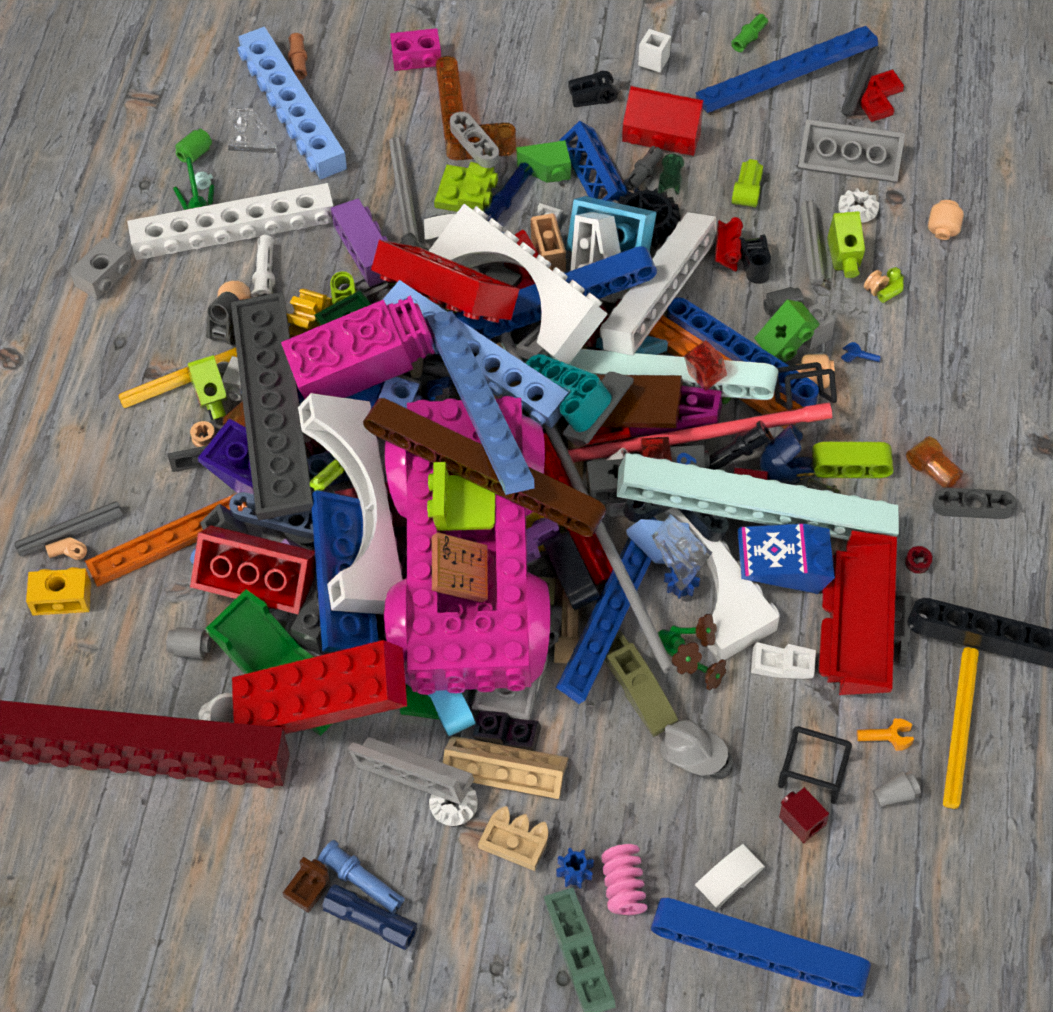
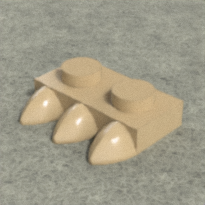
(513, 840)

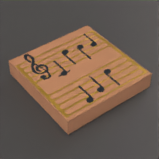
(459, 567)

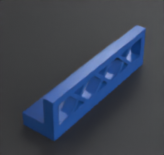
(607, 175)

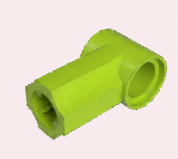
(747, 188)

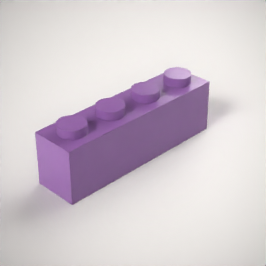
(359, 236)

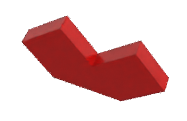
(874, 99)

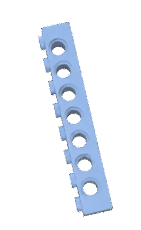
(292, 103)
(491, 355)

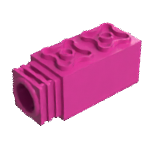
(359, 349)

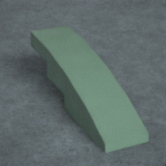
(579, 951)

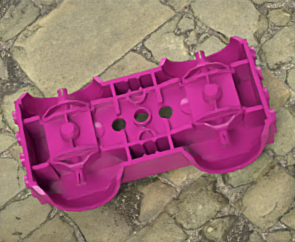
(453, 639)

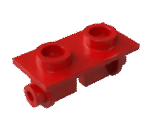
(728, 243)

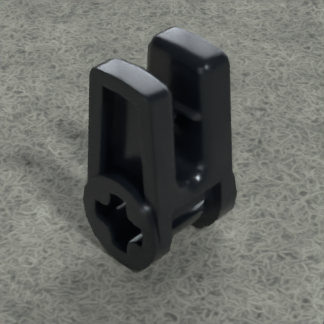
(591, 89)

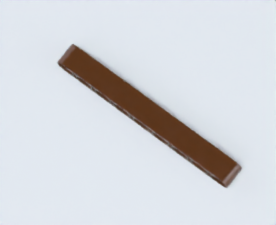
(469, 460)

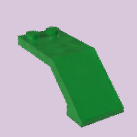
(255, 638)

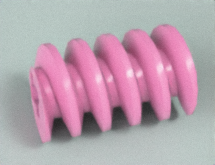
(621, 880)

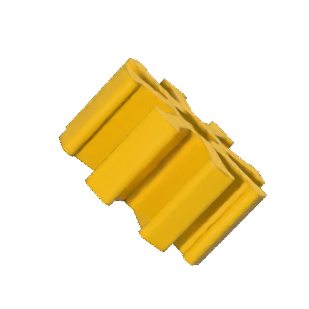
(304, 310)

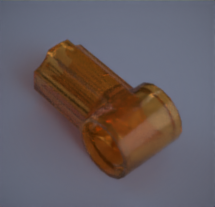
(929, 457)

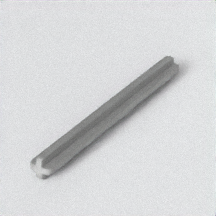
(403, 186)

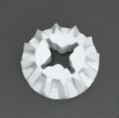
(869, 209)
(449, 814)

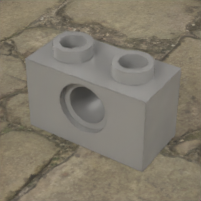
(101, 268)

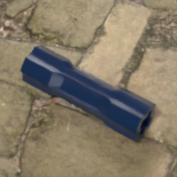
(389, 926)

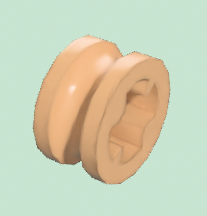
(876, 282)
(199, 427)

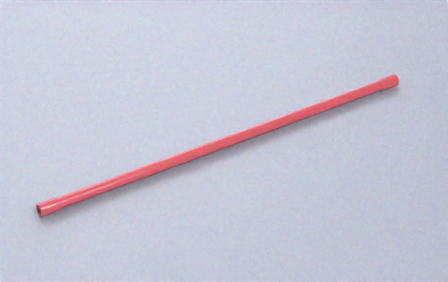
(807, 414)

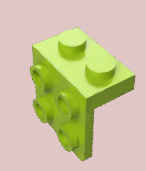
(458, 502)

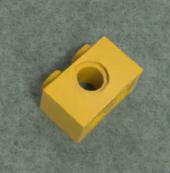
(44, 598)

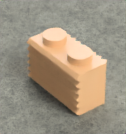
(548, 240)

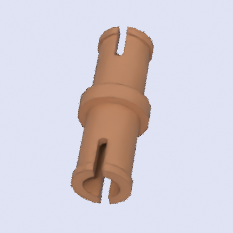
(297, 55)

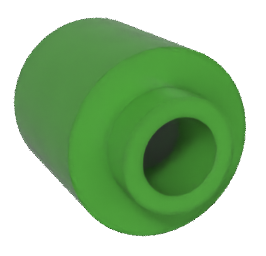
(193, 145)

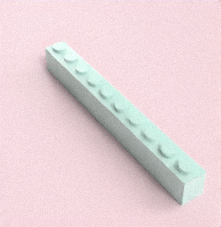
(751, 498)

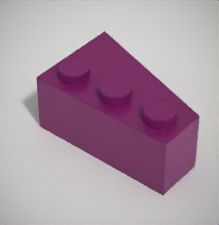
(695, 410)

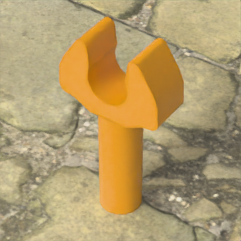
(889, 734)

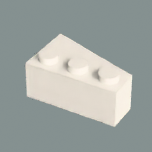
(595, 240)

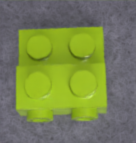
(466, 186)

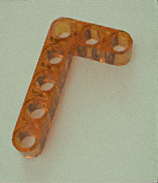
(451, 102)

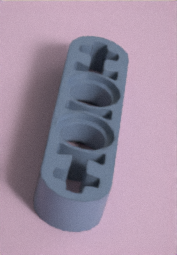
(277, 523)

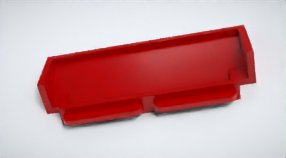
(861, 605)

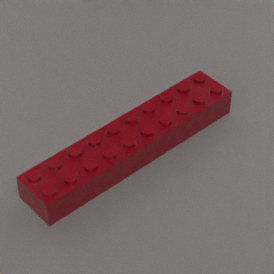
(143, 744)

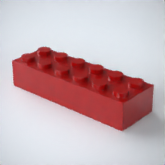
(445, 281)
(322, 688)

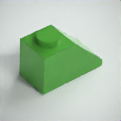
(548, 160)

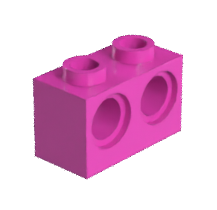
(415, 49)

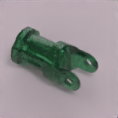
(671, 175)

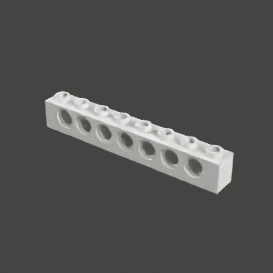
(230, 221)

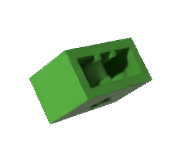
(787, 330)

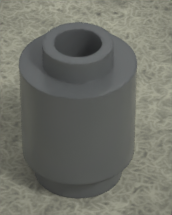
(776, 299)

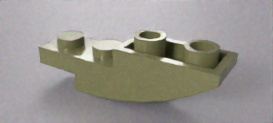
(639, 685)

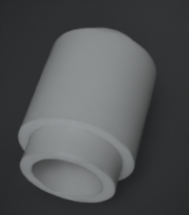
(188, 642)

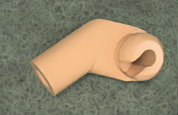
(68, 547)

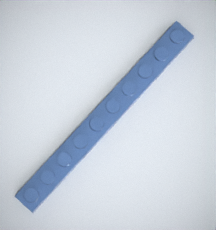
(480, 403)

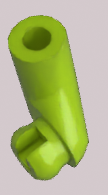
(894, 287)

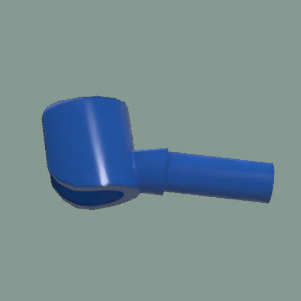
(855, 351)

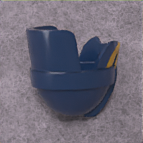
(779, 455)

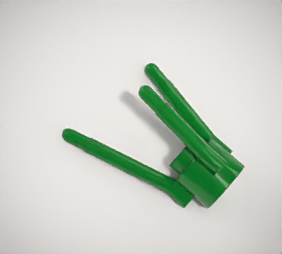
(196, 201)

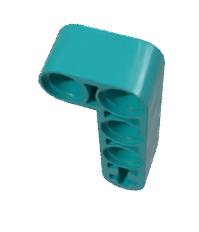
(586, 391)

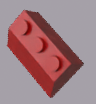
(662, 120)

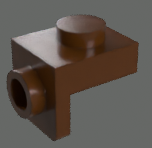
(307, 884)

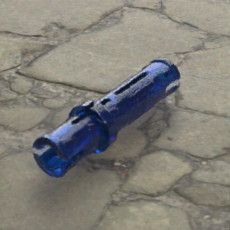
(503, 199)

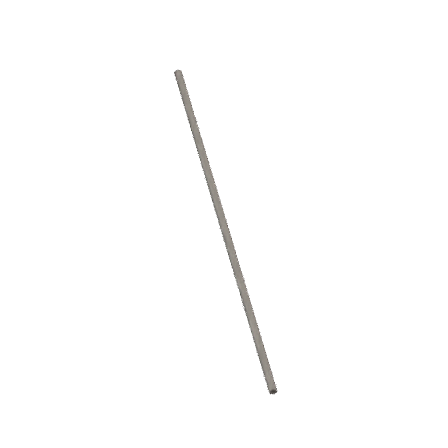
(602, 534)

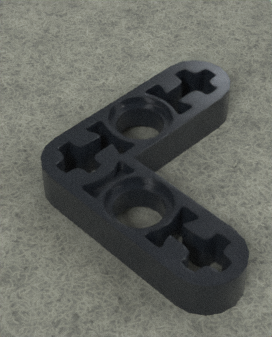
(710, 526)

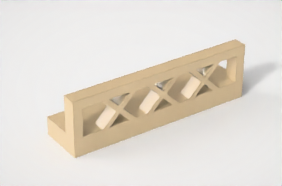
(507, 766)

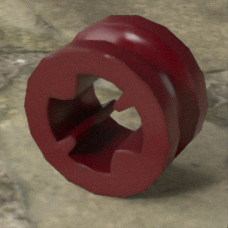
(914, 553)

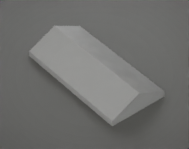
(851, 150)

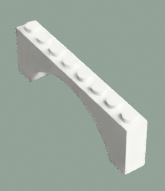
(566, 313)
(340, 429)
(740, 609)

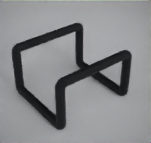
(819, 372)
(835, 787)

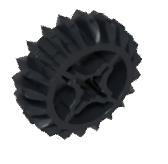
(666, 211)

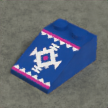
(787, 556)

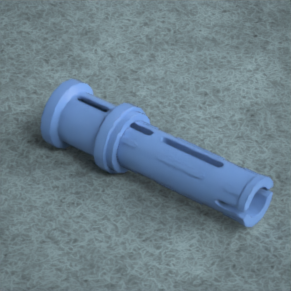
(350, 869)

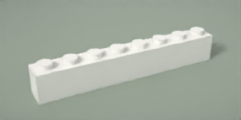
(648, 301)

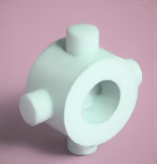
(203, 180)

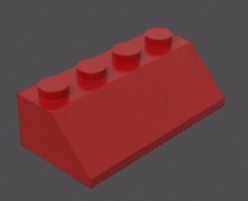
(271, 570)

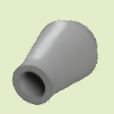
(898, 789)

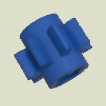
(671, 579)
(576, 859)

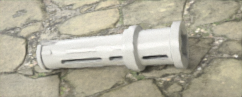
(263, 277)

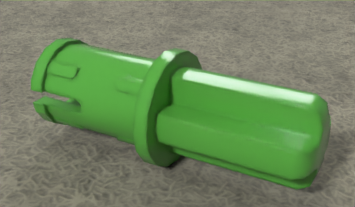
(749, 33)

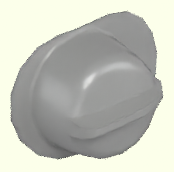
(693, 748)

